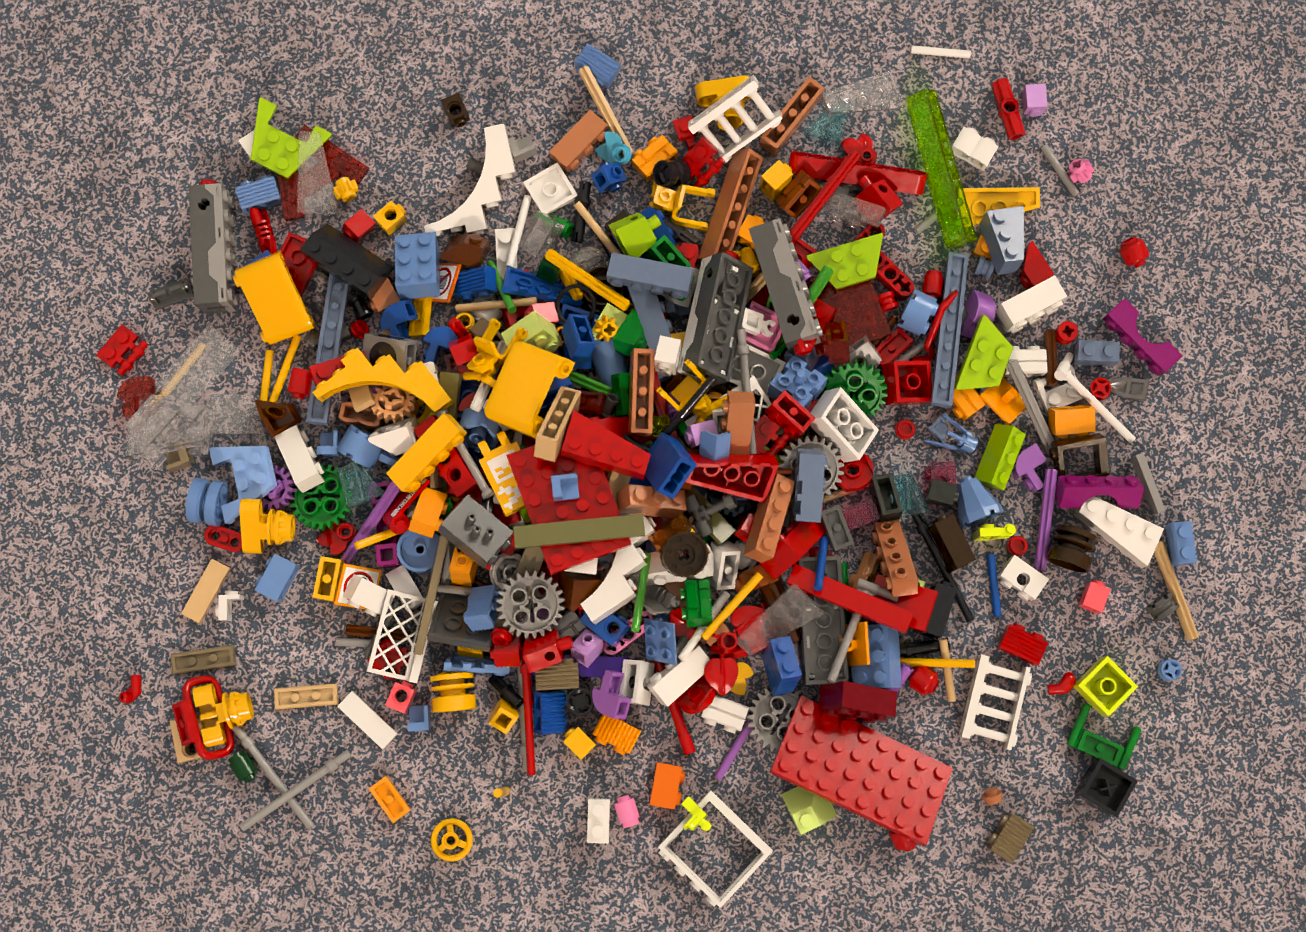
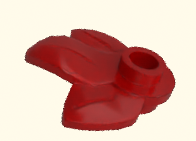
(863, 146)
(335, 539)
(392, 655)

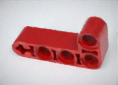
(887, 265)

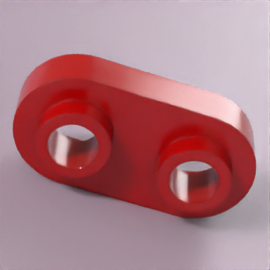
(225, 538)

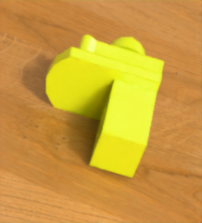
(698, 816)

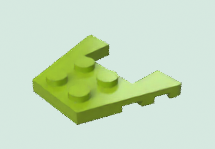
(273, 147)

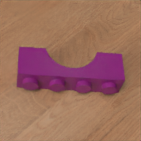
(1157, 356)
(1075, 490)
(387, 549)

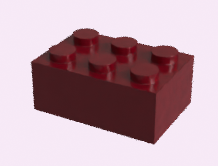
(857, 701)

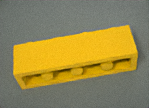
(427, 453)

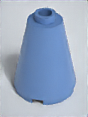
(607, 361)

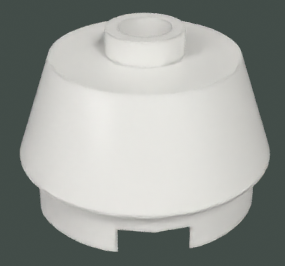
(503, 568)

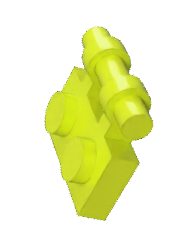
(988, 532)

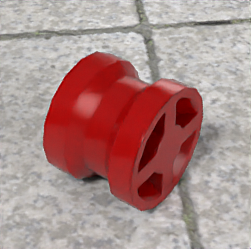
(887, 301)
(1064, 336)
(1103, 386)

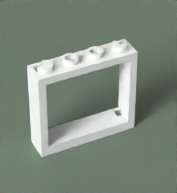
(696, 882)

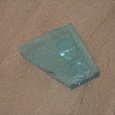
(828, 127)
(358, 485)
(910, 495)

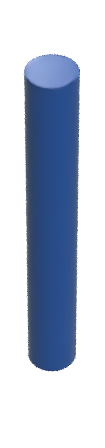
(820, 569)
(994, 589)

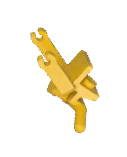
(672, 201)
(488, 358)
(686, 390)

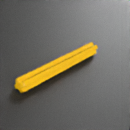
(587, 279)

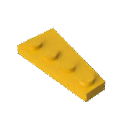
(985, 199)

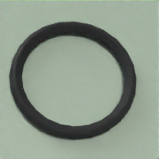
(571, 287)

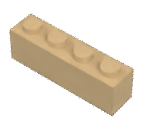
(556, 423)

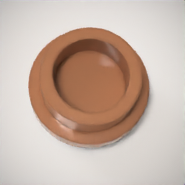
(992, 796)

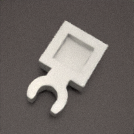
(754, 323)

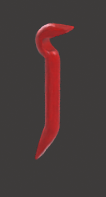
(934, 327)

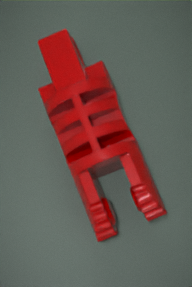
(263, 229)

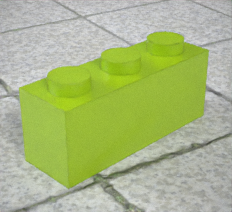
(1000, 456)

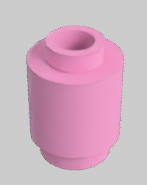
(627, 811)

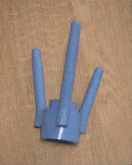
(966, 442)

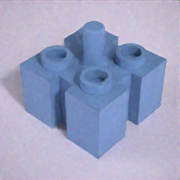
(798, 382)

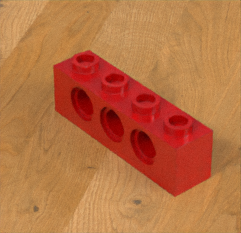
(447, 470)

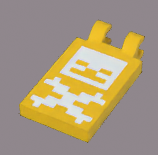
(500, 474)

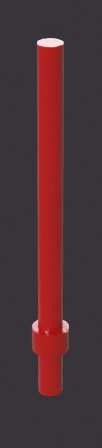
(528, 717)

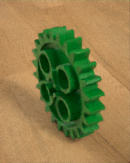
(841, 378)
(321, 515)

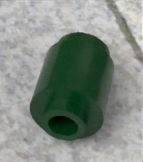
(243, 767)

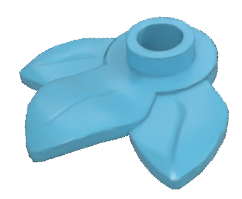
(612, 149)

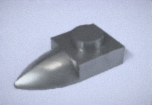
(1130, 388)

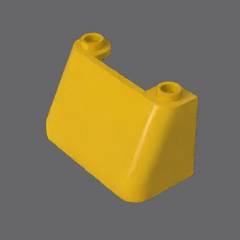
(274, 298)
(523, 387)

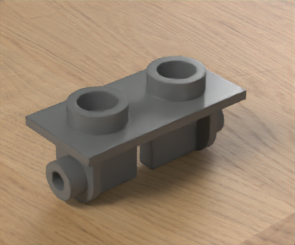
(171, 294)

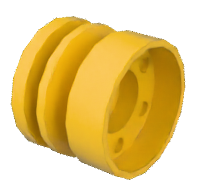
(452, 692)

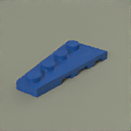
(528, 285)

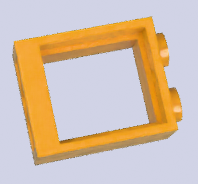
(462, 569)

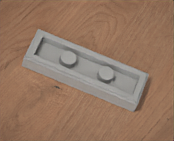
(1151, 492)

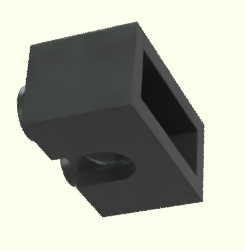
(881, 489)

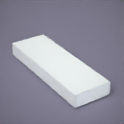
(367, 720)

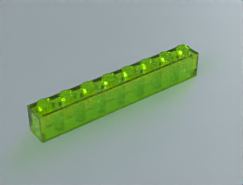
(941, 168)

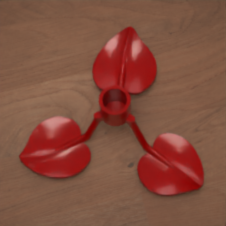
(721, 672)

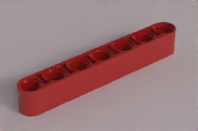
(824, 166)

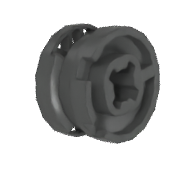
(1162, 607)

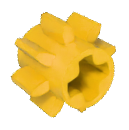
(345, 189)
(606, 333)

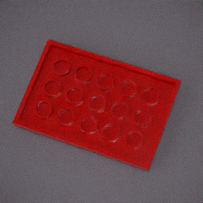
(594, 501)

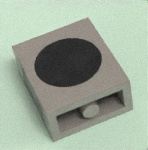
(401, 349)

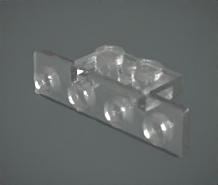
(854, 211)

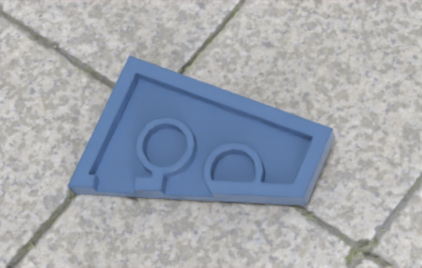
(475, 665)

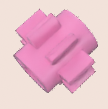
(1080, 171)

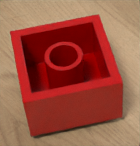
(907, 382)

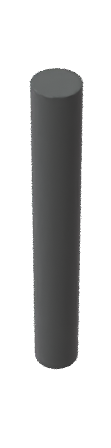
(387, 622)

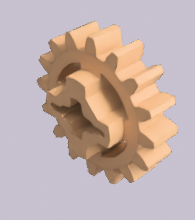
(394, 404)

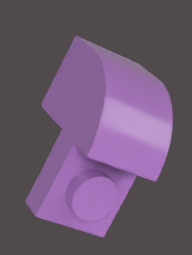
(977, 305)
(1025, 465)
(607, 698)

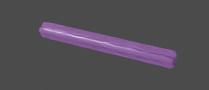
(1045, 519)
(371, 522)

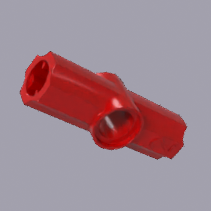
(1005, 98)

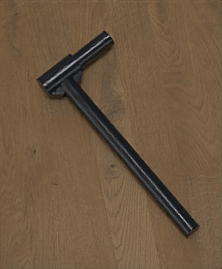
(681, 414)

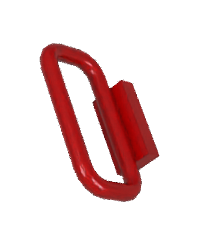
(188, 724)

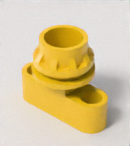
(711, 91)
(258, 527)
(234, 709)

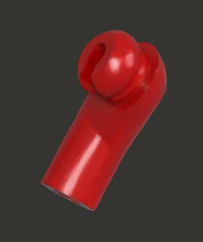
(1065, 685)
(133, 692)

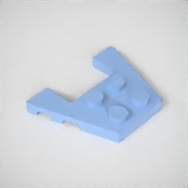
(252, 474)

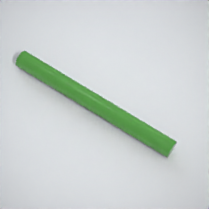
(505, 296)
(640, 595)

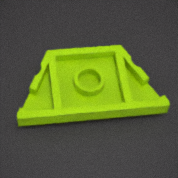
(851, 261)
(985, 358)

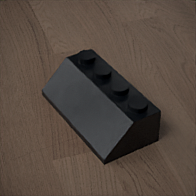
(346, 260)

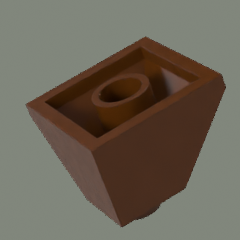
(467, 250)

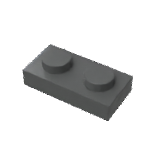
(836, 528)

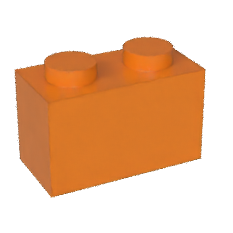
(666, 785)

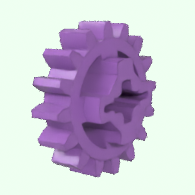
(282, 492)

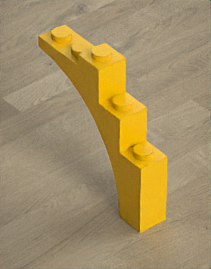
(386, 372)

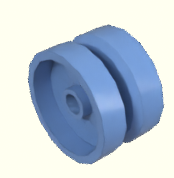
(205, 501)
(408, 551)

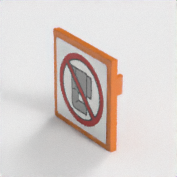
(448, 278)

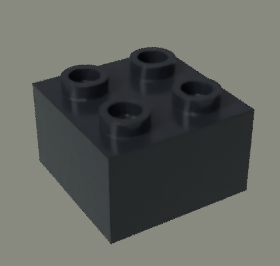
(1105, 787)

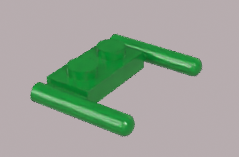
(1098, 746)

